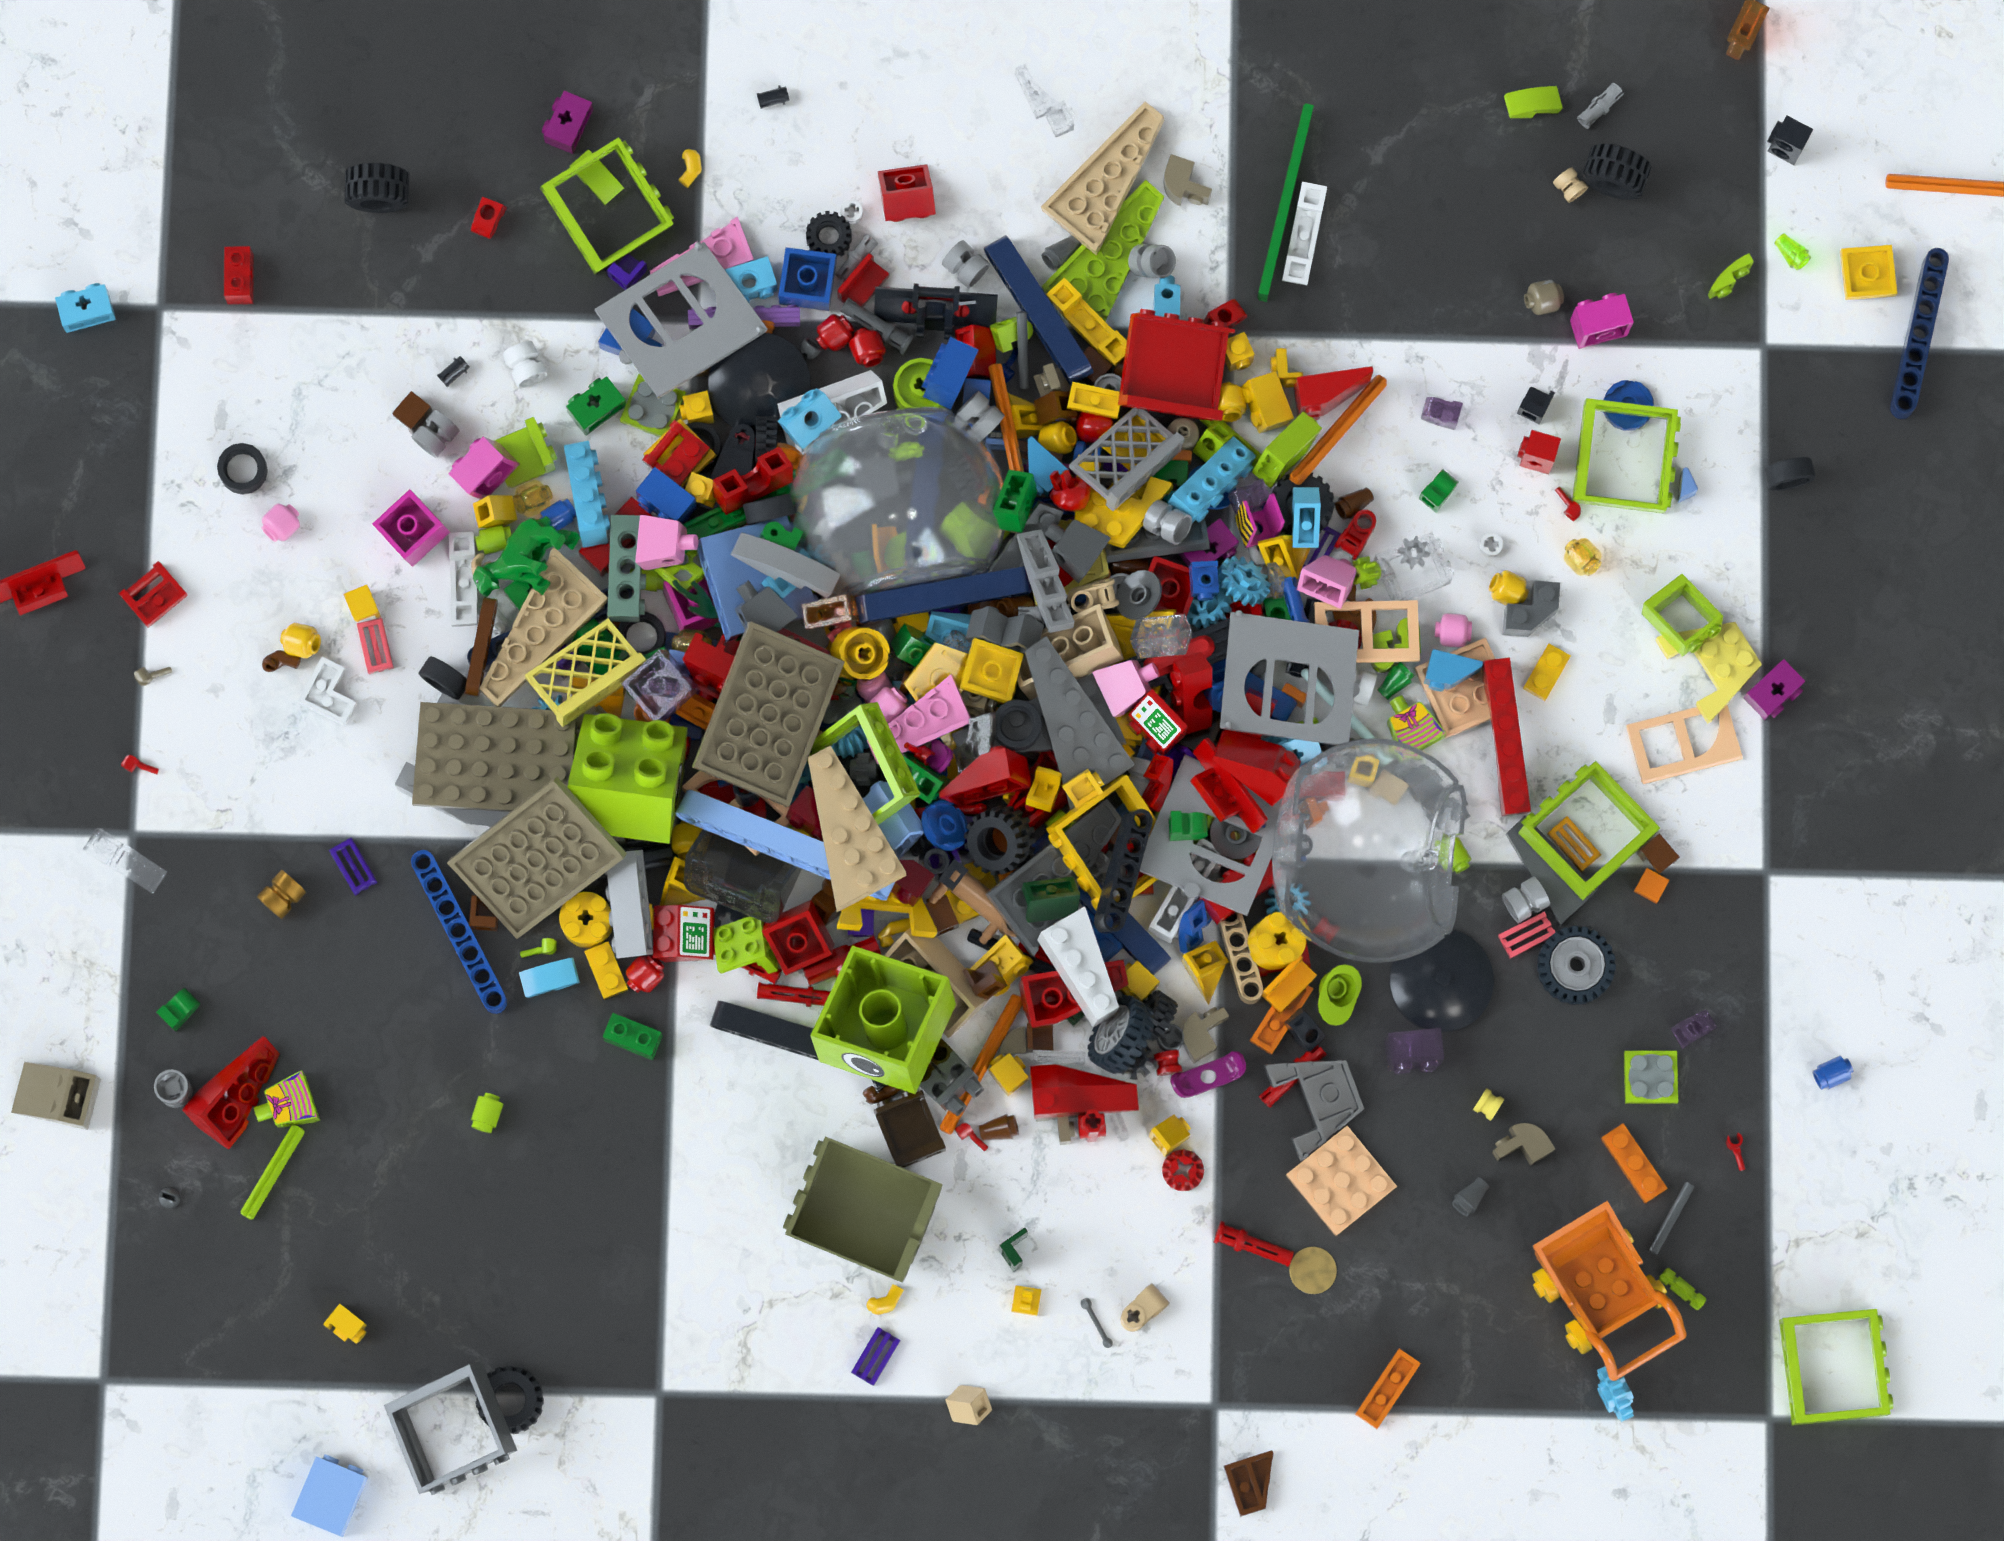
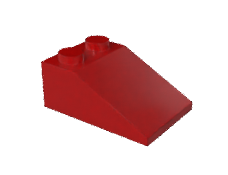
(1325, 391)
(1256, 764)
(989, 777)

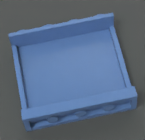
(727, 573)

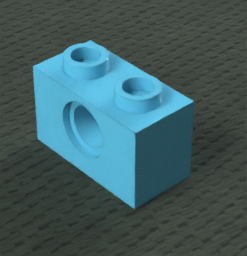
(758, 270)
(823, 416)

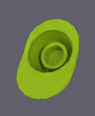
(1339, 994)

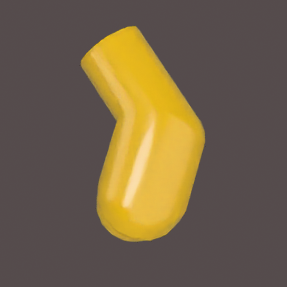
(890, 930)
(885, 1304)

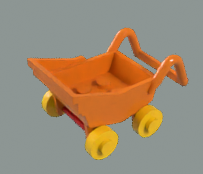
(1601, 1284)

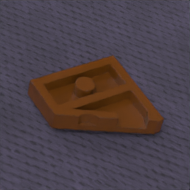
(1250, 1482)

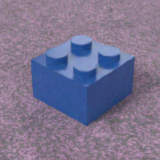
(807, 279)
(948, 372)
(665, 497)

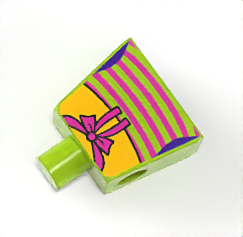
(1413, 724)
(289, 1103)

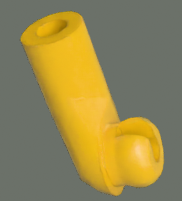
(693, 166)

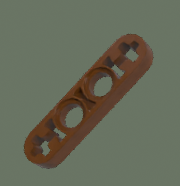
(481, 646)

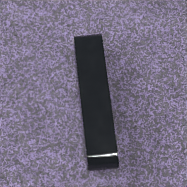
(1132, 863)
(763, 1029)

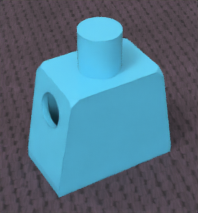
(1167, 297)

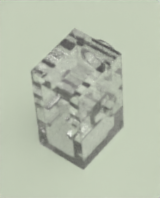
(1161, 636)

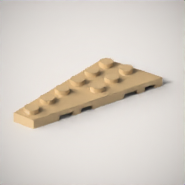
(1097, 190)
(542, 626)
(854, 845)

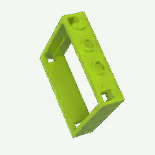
(637, 173)
(1670, 450)
(885, 750)
(1619, 798)
(1793, 1374)

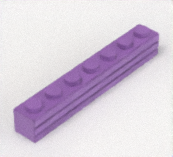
(781, 316)

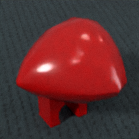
(1092, 426)
(1069, 492)

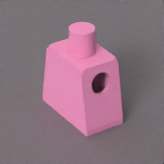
(662, 542)
(1328, 580)
(1125, 684)

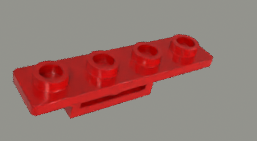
(41, 583)
(1224, 792)

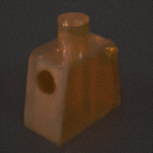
(1749, 19)
(835, 612)

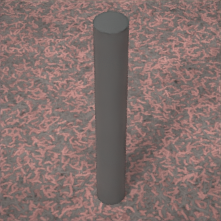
(1023, 358)
(1671, 1218)

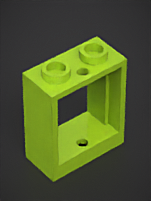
(1287, 449)
(1669, 594)

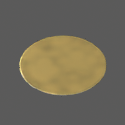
(1313, 1270)

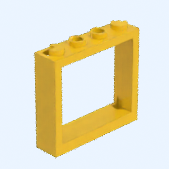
(1132, 801)

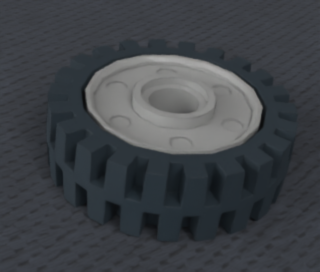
(1572, 985)
(1121, 1036)

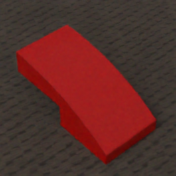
(1160, 775)

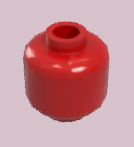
(834, 332)
(867, 347)
(644, 973)

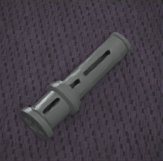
(888, 331)

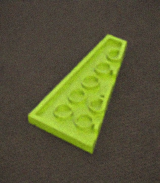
(1102, 276)

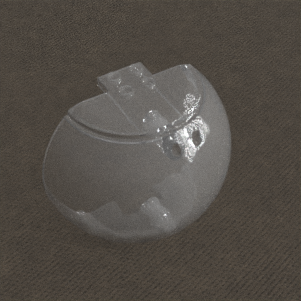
(898, 490)
(1369, 850)

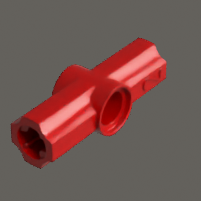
(831, 965)
(1092, 1125)

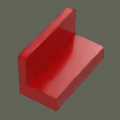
(862, 282)
(981, 339)

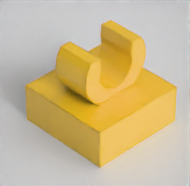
(1026, 1300)

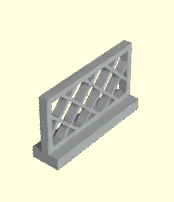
(1138, 474)

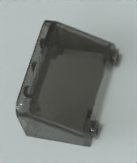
(738, 878)

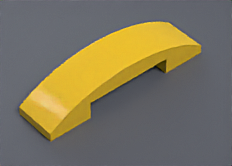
(1087, 322)

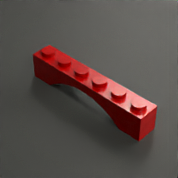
(1507, 737)

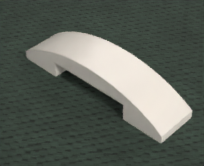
(1304, 233)
(463, 588)

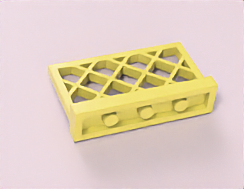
(594, 692)

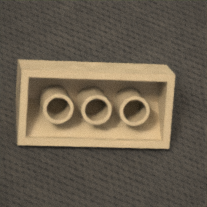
(1083, 648)
(935, 957)

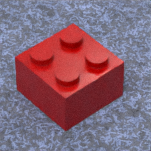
(798, 938)

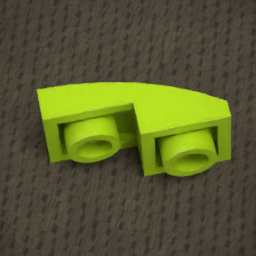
(1530, 101)
(599, 179)
(1726, 280)

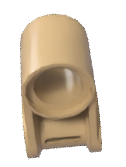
(1094, 595)
(1146, 1306)

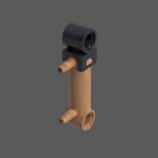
(956, 878)

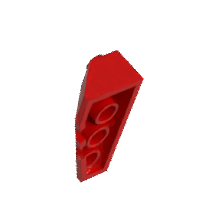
(1048, 999)
(1071, 1092)
(227, 1099)

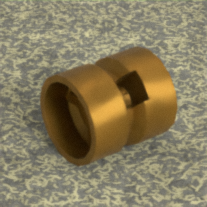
(281, 894)

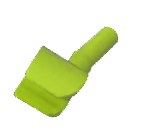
(548, 948)

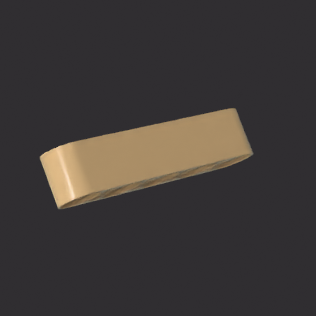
(1236, 954)

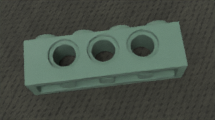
(622, 609)

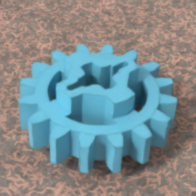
(1243, 581)
(1209, 611)
(1615, 1395)

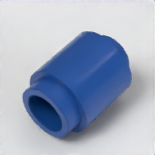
(560, 514)
(1833, 1073)

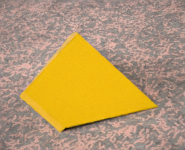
(1024, 417)
(1282, 552)
(674, 888)
(1205, 967)

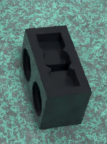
(1789, 139)

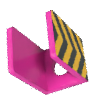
(1269, 518)

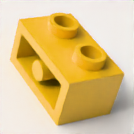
(1267, 402)

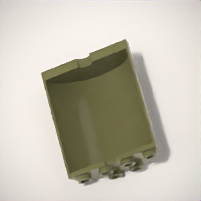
(863, 1209)

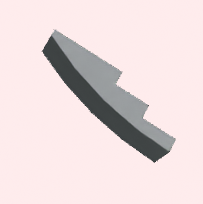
(785, 563)
(1044, 580)

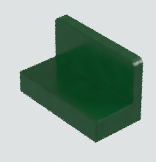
(1051, 899)
(1009, 1253)

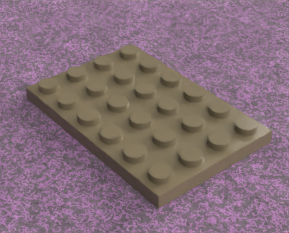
(768, 714)
(488, 755)
(537, 857)

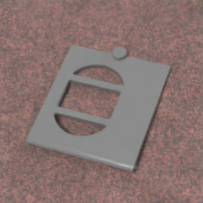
(681, 360)
(1272, 639)
(1171, 859)

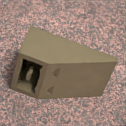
(56, 1095)

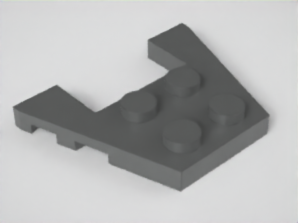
(1328, 1093)

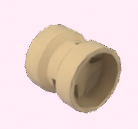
(1570, 185)

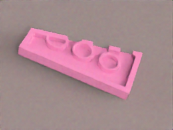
(727, 246)
(931, 716)

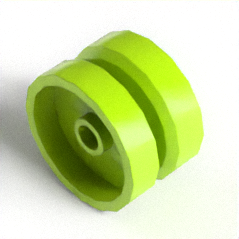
(908, 384)

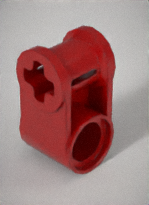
(1354, 537)

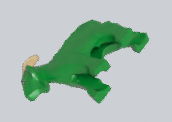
(522, 556)

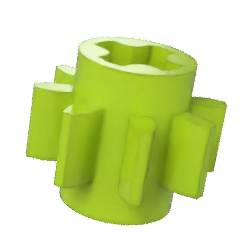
(1366, 572)

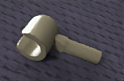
(144, 677)

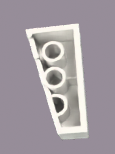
(851, 397)
(1079, 962)

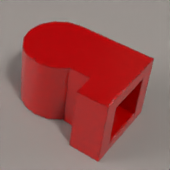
(487, 217)
(1229, 313)

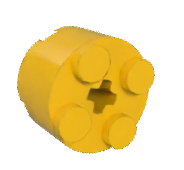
(873, 655)
(575, 909)
(1263, 946)

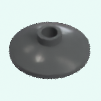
(1139, 594)
(1231, 848)

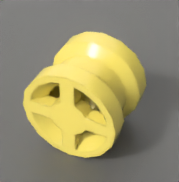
(1488, 1104)

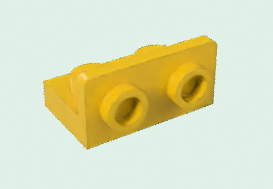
(1009, 960)

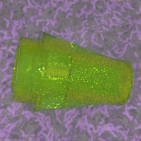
(1794, 253)

